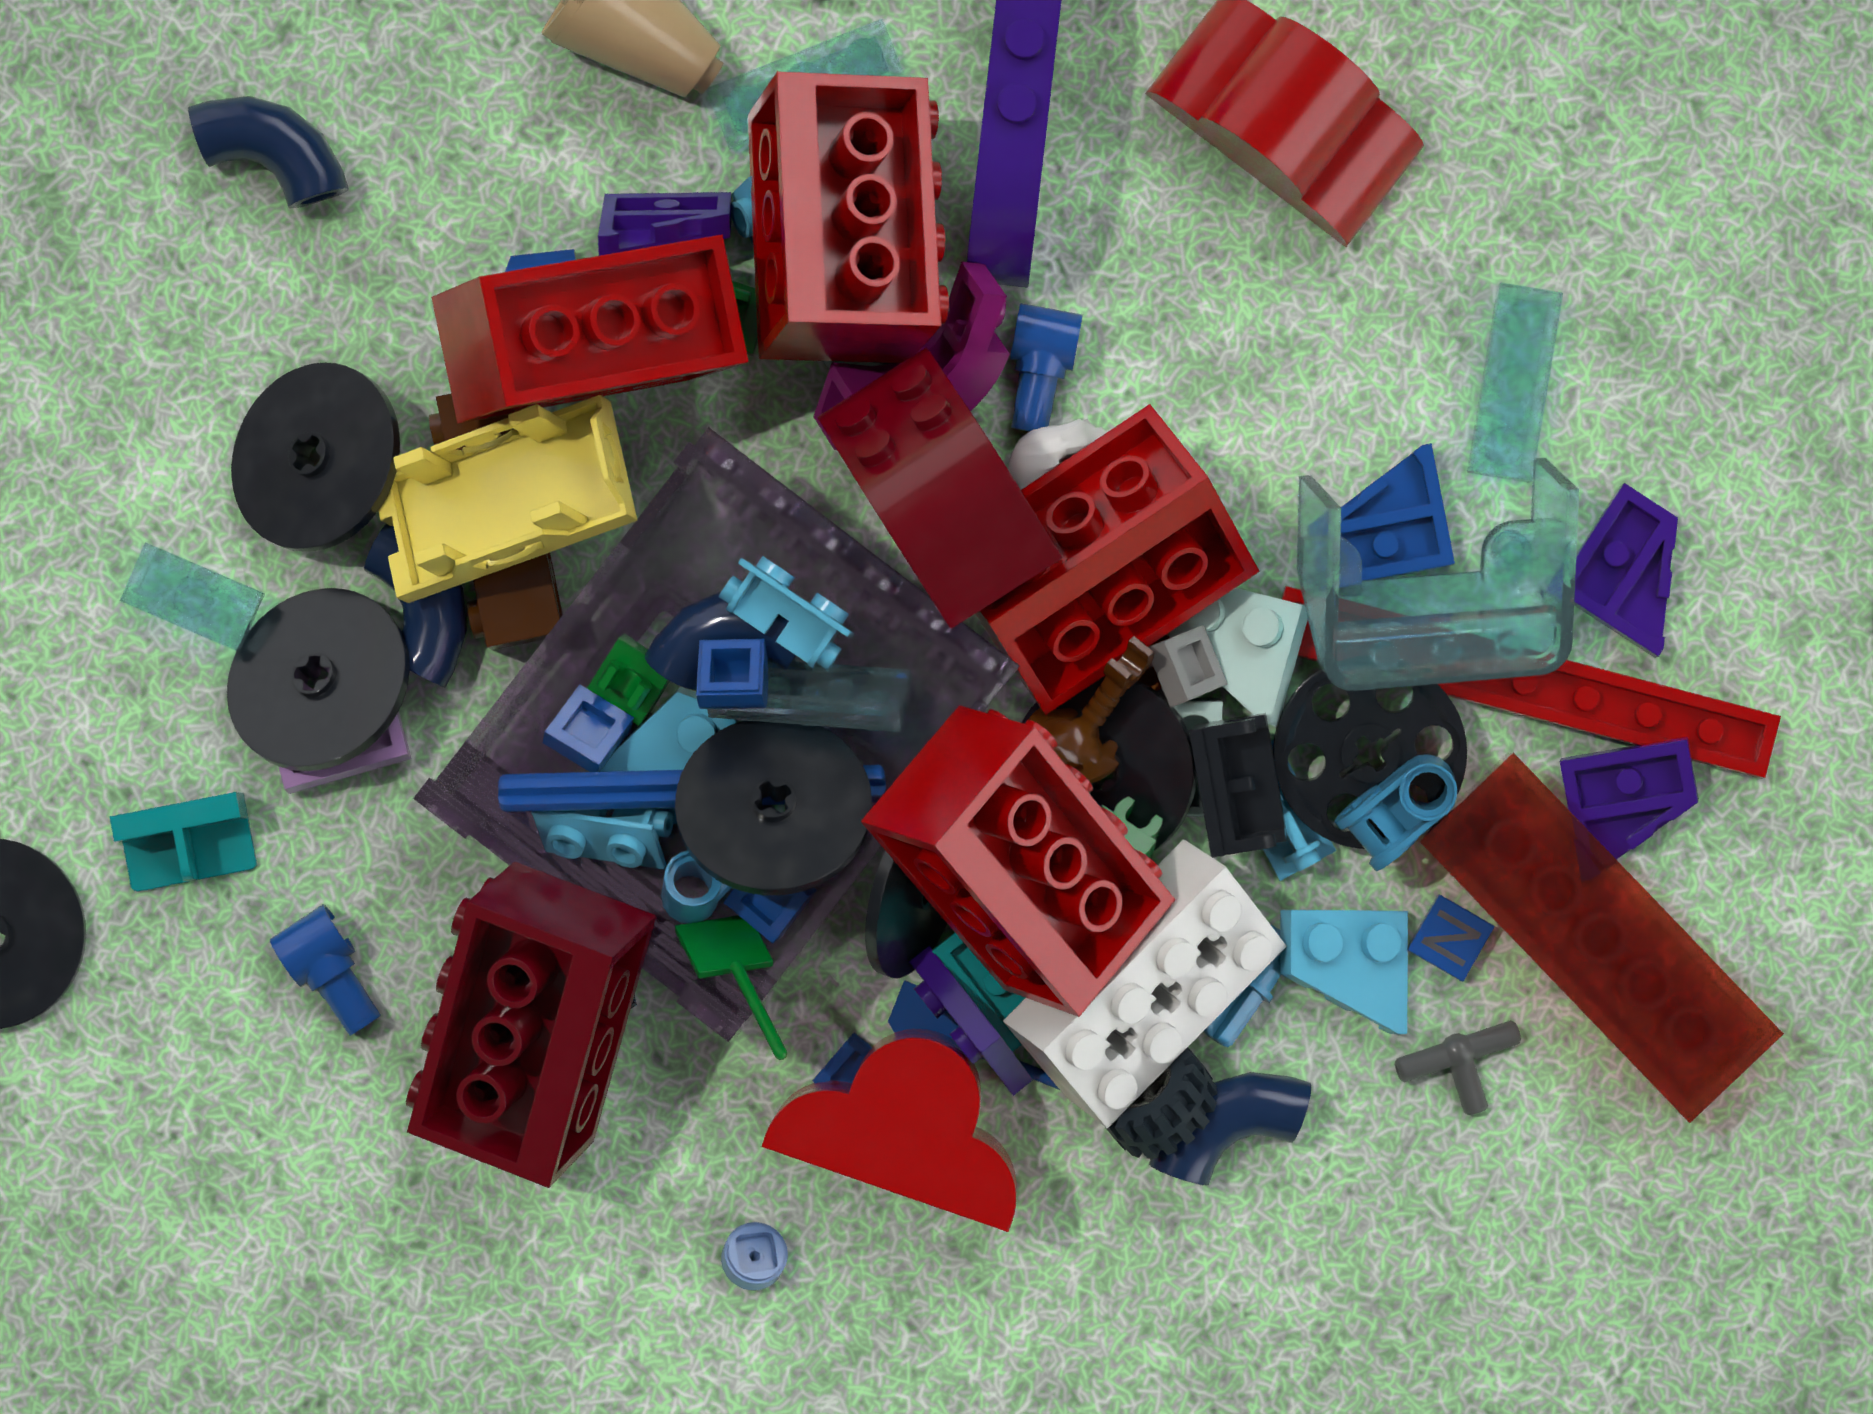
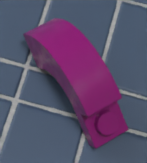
(962, 346)

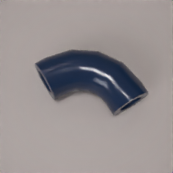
(272, 137)
(432, 625)
(677, 646)
(1244, 1108)

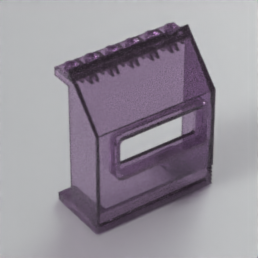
(676, 554)

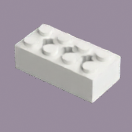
(1160, 997)

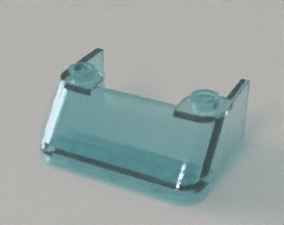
(1448, 626)

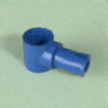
(1043, 351)
(321, 959)

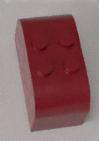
(939, 487)

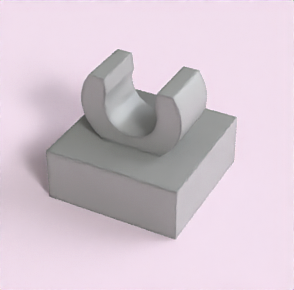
(1186, 666)

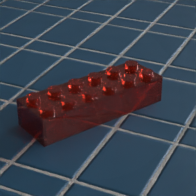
(1599, 937)

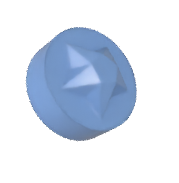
(754, 1256)

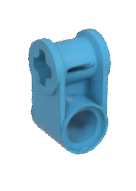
(1396, 811)

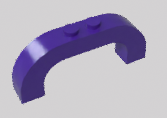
(1013, 138)

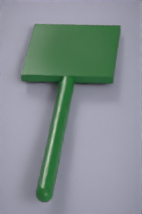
(732, 947)

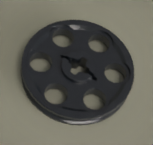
(1337, 740)

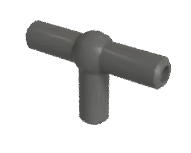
(1459, 1054)

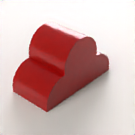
(1289, 114)
(905, 1129)

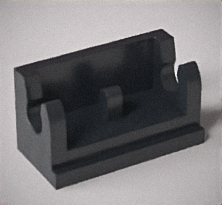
(1238, 785)

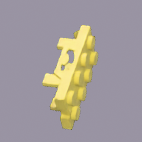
(505, 496)

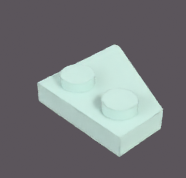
(1255, 646)

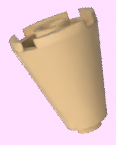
(641, 38)

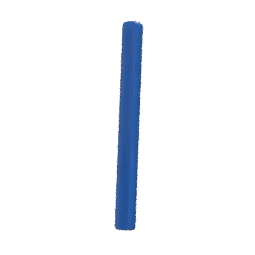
(612, 790)

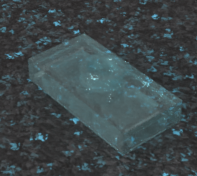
(192, 597)

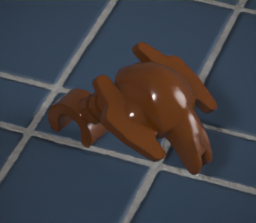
(1079, 736)

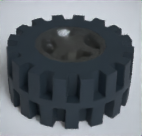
(1167, 1109)

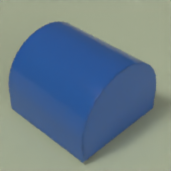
(732, 674)

